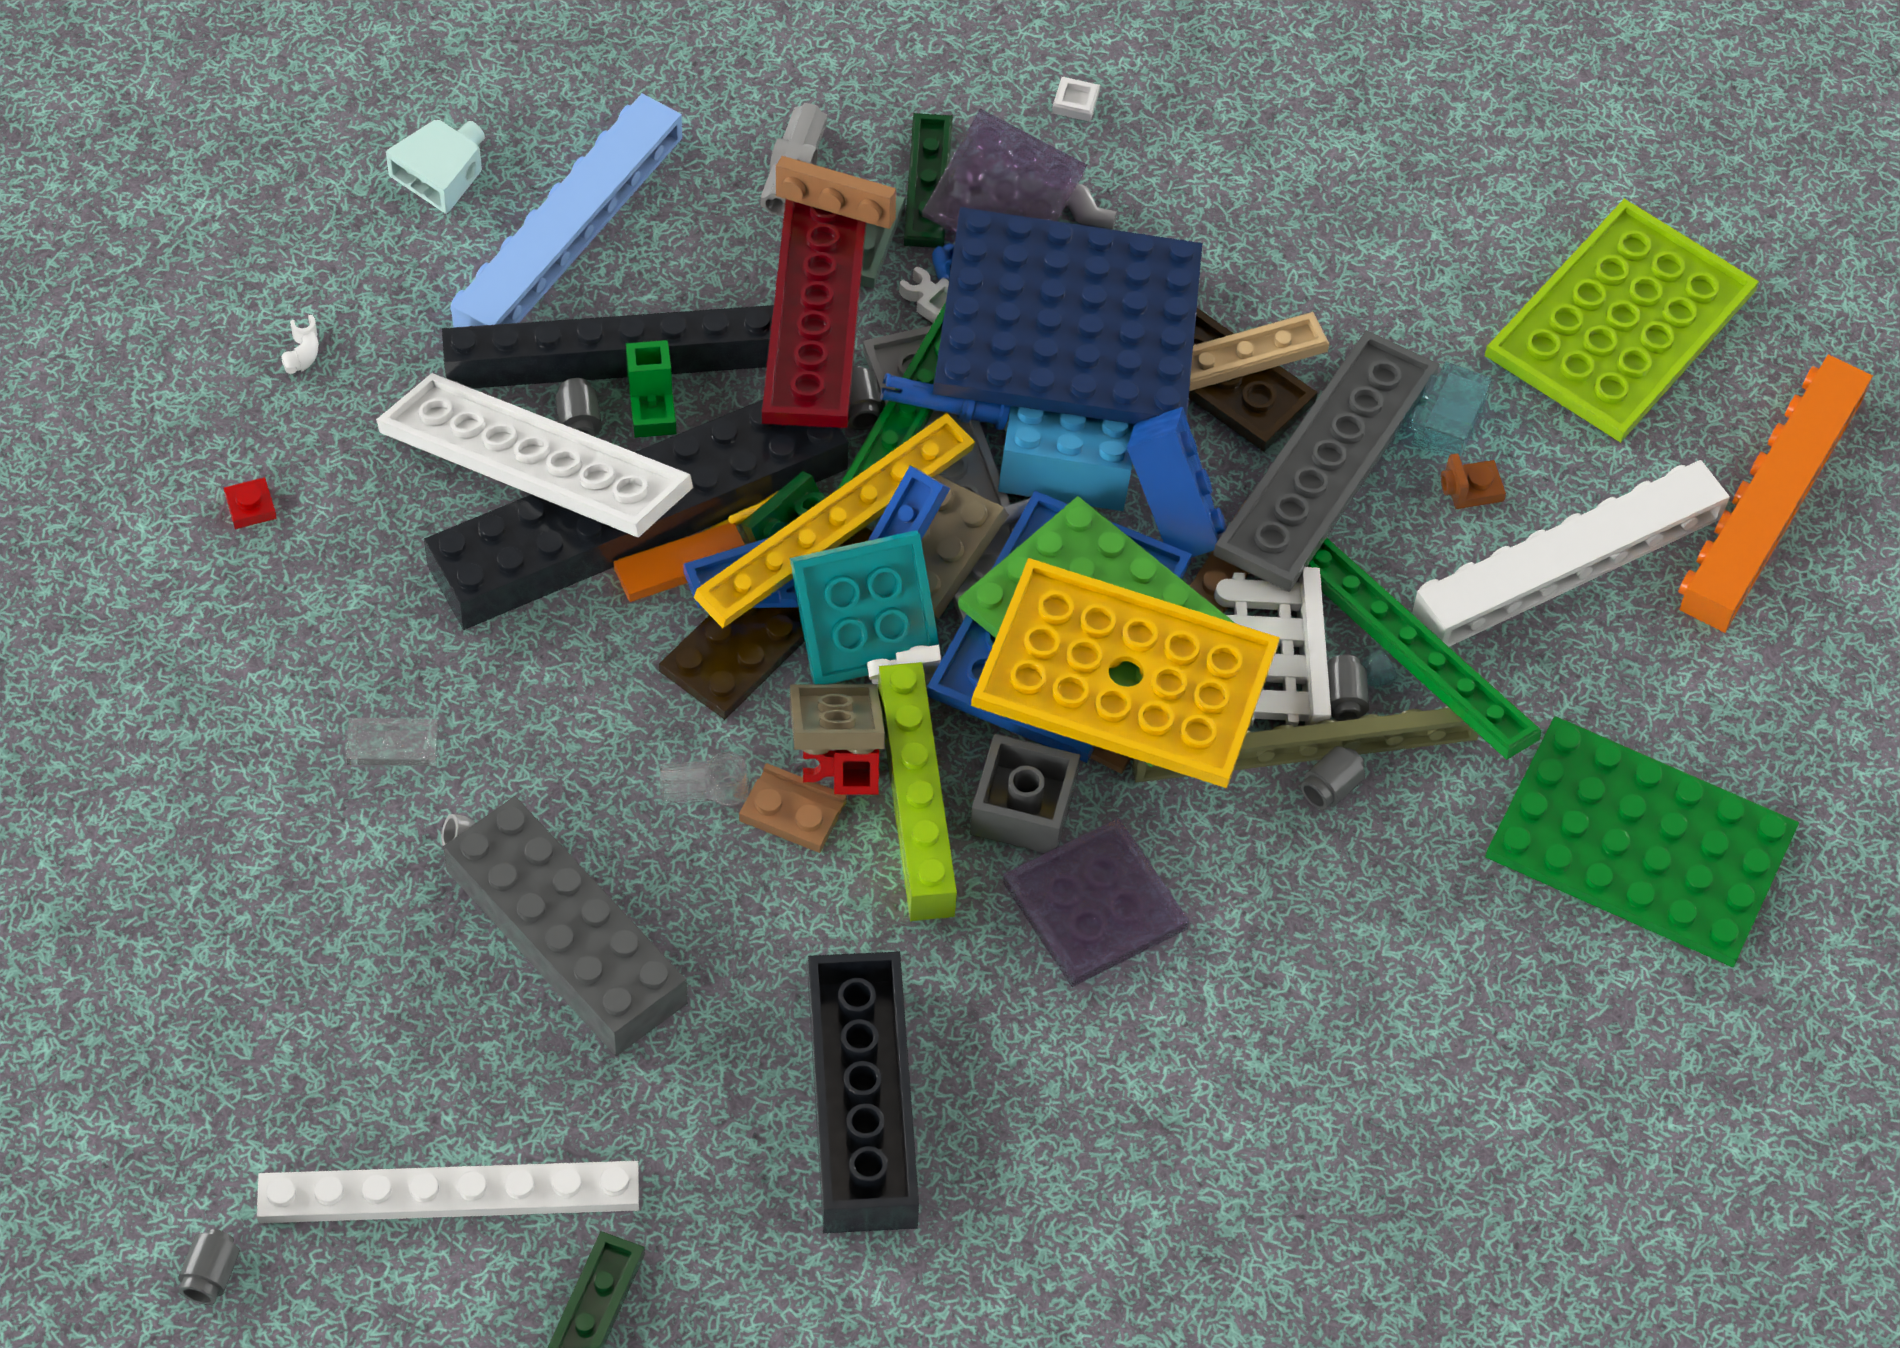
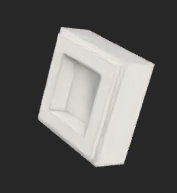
(1076, 99)

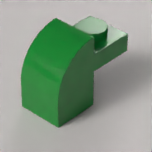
(650, 388)

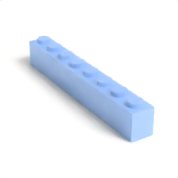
(570, 216)

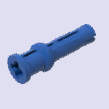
(920, 395)

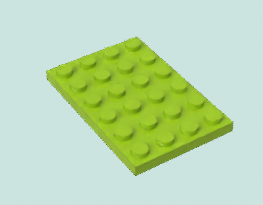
(1621, 319)

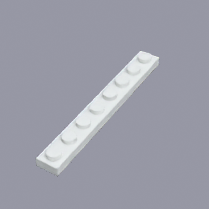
(448, 1191)

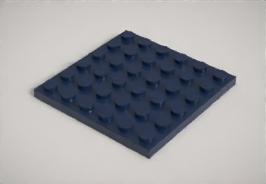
(1068, 318)

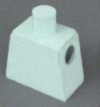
(438, 162)

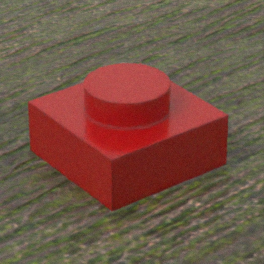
(250, 503)

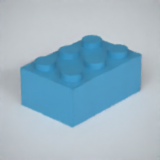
(1066, 457)

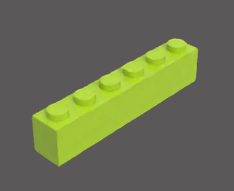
(917, 792)

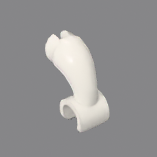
(306, 352)

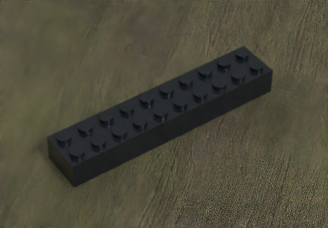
(543, 547)

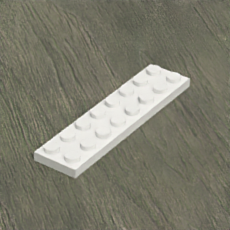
(535, 454)

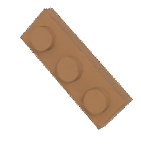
(835, 192)

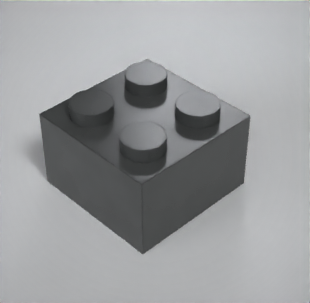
(1024, 794)

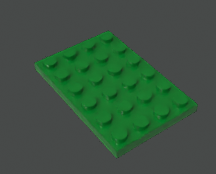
(1642, 841)

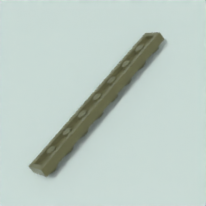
(1312, 742)

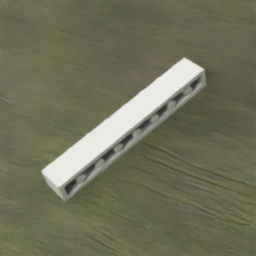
(1570, 553)

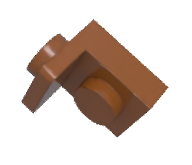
(1472, 483)

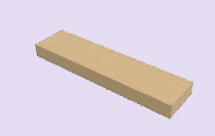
(1256, 350)

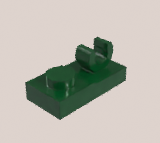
(783, 508)

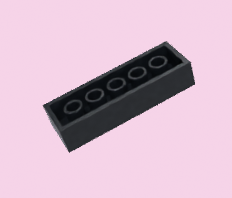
(862, 1093)

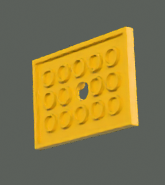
(1195, 670)

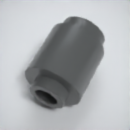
(864, 399)
(578, 406)
(1347, 687)
(1333, 777)
(208, 1266)

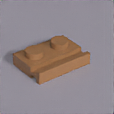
(792, 808)

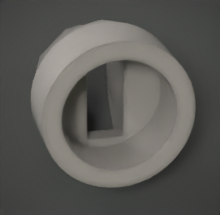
(454, 826)

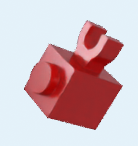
(851, 772)

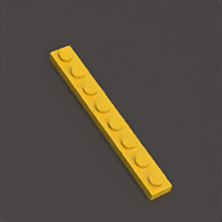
(830, 521)

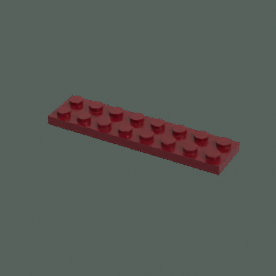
(814, 319)

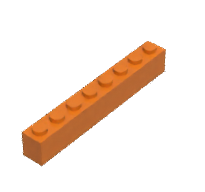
(1774, 494)

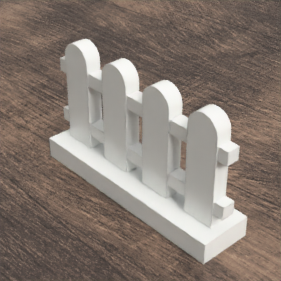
(1303, 632)

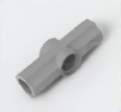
(800, 143)

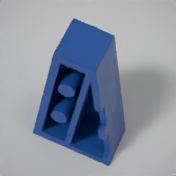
(1176, 483)

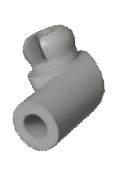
(1087, 213)

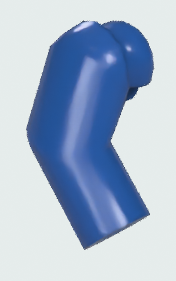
(942, 260)

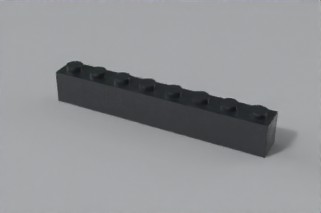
(597, 346)

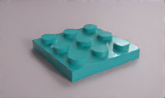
(863, 604)

